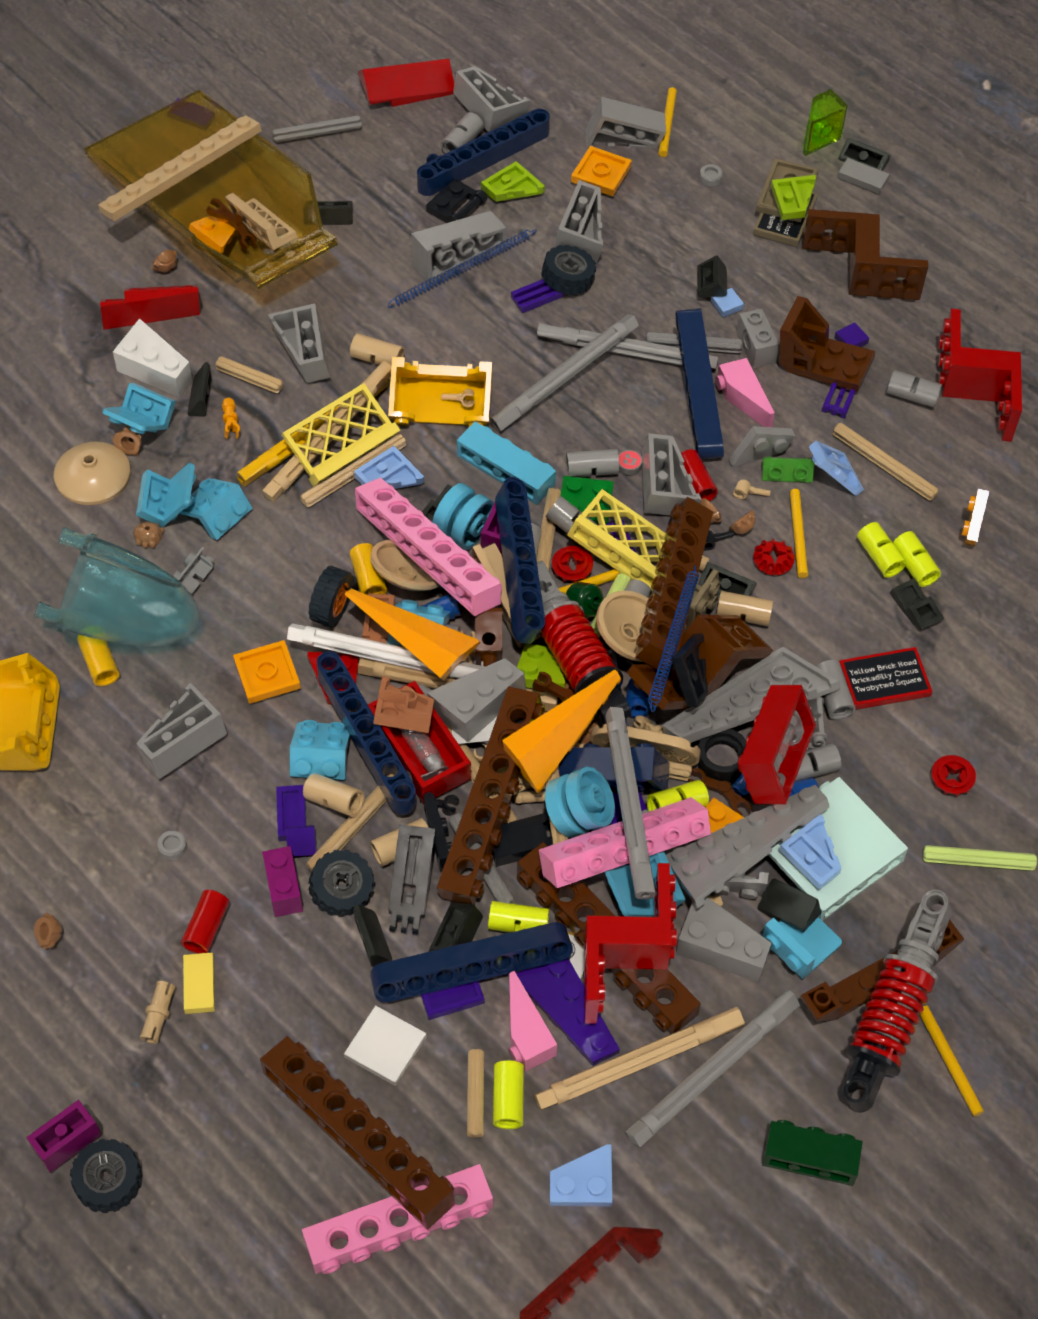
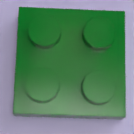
(582, 491)

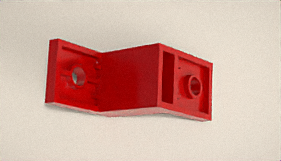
(980, 374)
(629, 942)

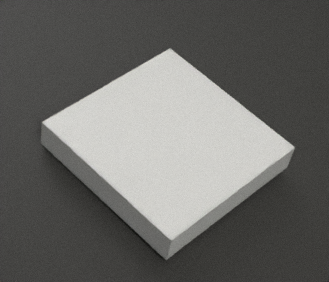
(385, 1045)

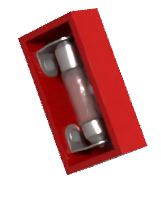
(770, 754)
(430, 759)

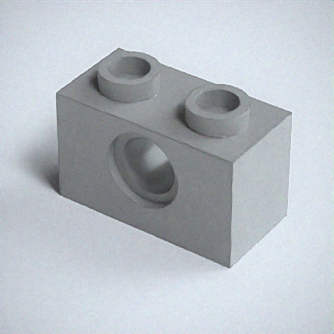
(757, 338)

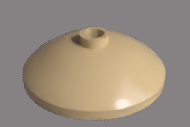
(92, 473)
(399, 568)
(620, 621)

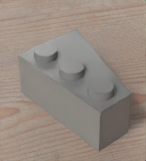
(488, 99)
(624, 124)
(582, 221)
(303, 339)
(664, 475)
(476, 698)
(181, 733)
(723, 941)

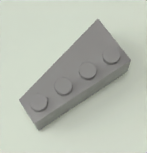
(455, 242)

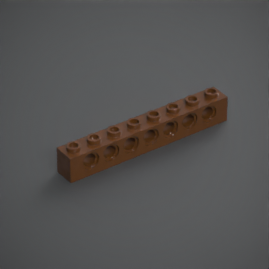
(681, 553)
(453, 885)
(584, 902)
(424, 1205)

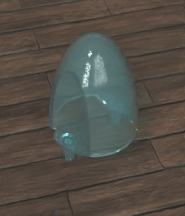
(121, 597)

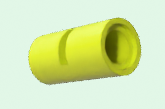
(881, 549)
(917, 559)
(694, 789)
(515, 917)
(508, 1094)

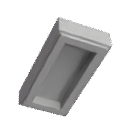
(863, 176)

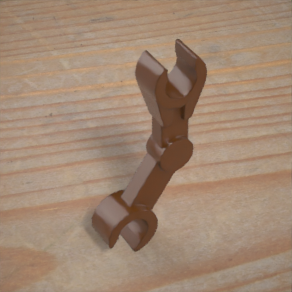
(236, 220)
(551, 687)
(723, 788)

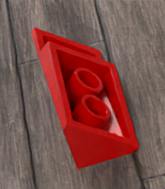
(408, 82)
(150, 305)

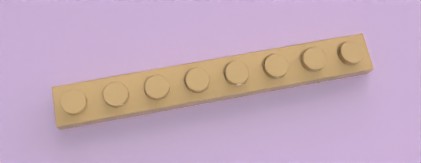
(179, 168)

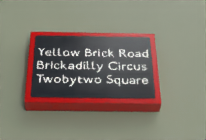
(886, 678)

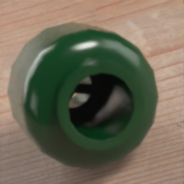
(587, 596)

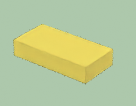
(199, 983)

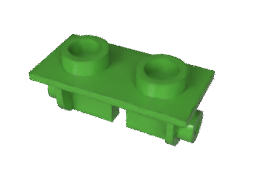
(787, 469)

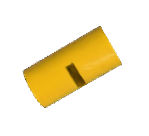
(366, 575)
(98, 660)

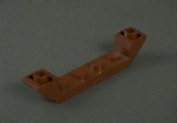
(854, 991)

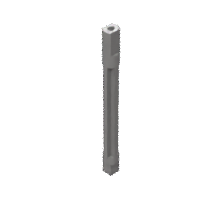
(625, 346)
(563, 372)
(630, 804)
(710, 1070)

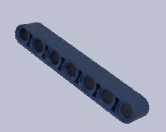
(483, 151)
(699, 384)
(519, 560)
(366, 742)
(470, 962)

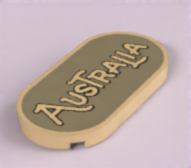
(670, 747)

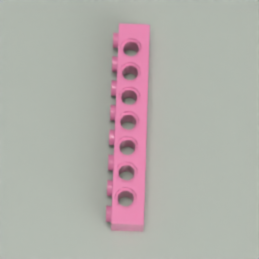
(428, 546)

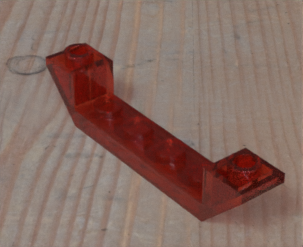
(638, 1242)

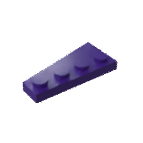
(562, 997)

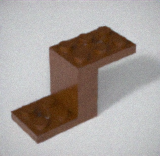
(860, 238)
(724, 645)

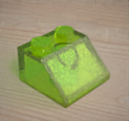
(825, 121)

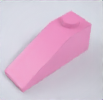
(744, 391)
(530, 1037)

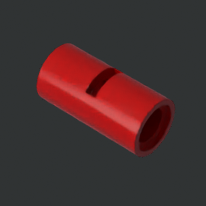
(701, 478)
(205, 922)

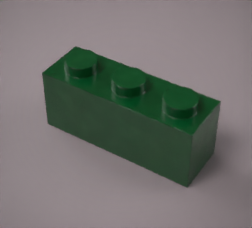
(812, 1152)

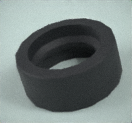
(721, 773)

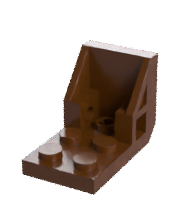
(811, 354)

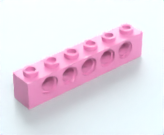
(607, 846)
(379, 1215)

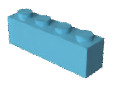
(503, 460)

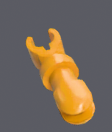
(230, 417)

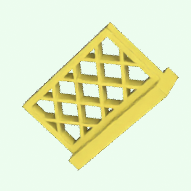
(352, 452)
(614, 551)

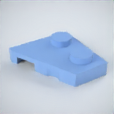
(836, 465)
(392, 468)
(813, 853)
(583, 1180)

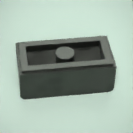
(864, 154)
(336, 212)
(712, 278)
(200, 391)
(729, 580)
(789, 905)
(457, 926)
(371, 935)

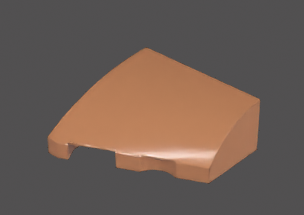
(403, 708)

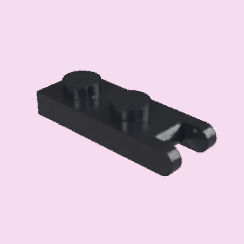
(440, 824)

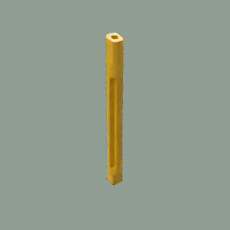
(280, 452)

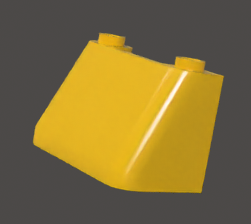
(418, 392)
(26, 713)

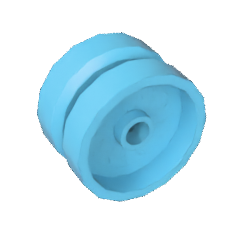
(463, 515)
(579, 802)

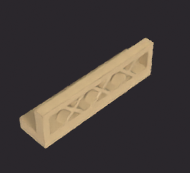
(261, 221)
(493, 562)

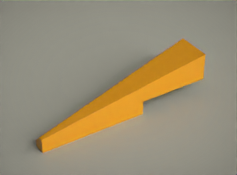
(429, 641)
(547, 739)

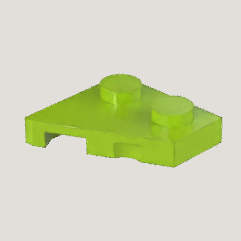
(512, 183)
(793, 195)
(536, 660)

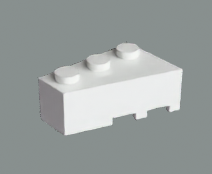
(152, 360)

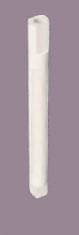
(367, 649)

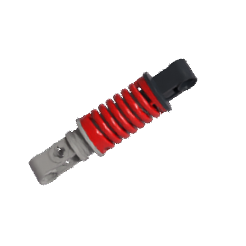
(576, 643)
(896, 1003)

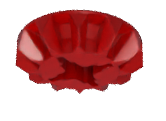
(581, 559)
(763, 559)
(953, 764)

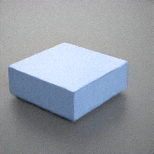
(727, 304)

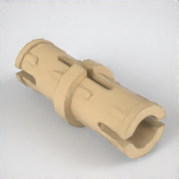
(157, 1012)

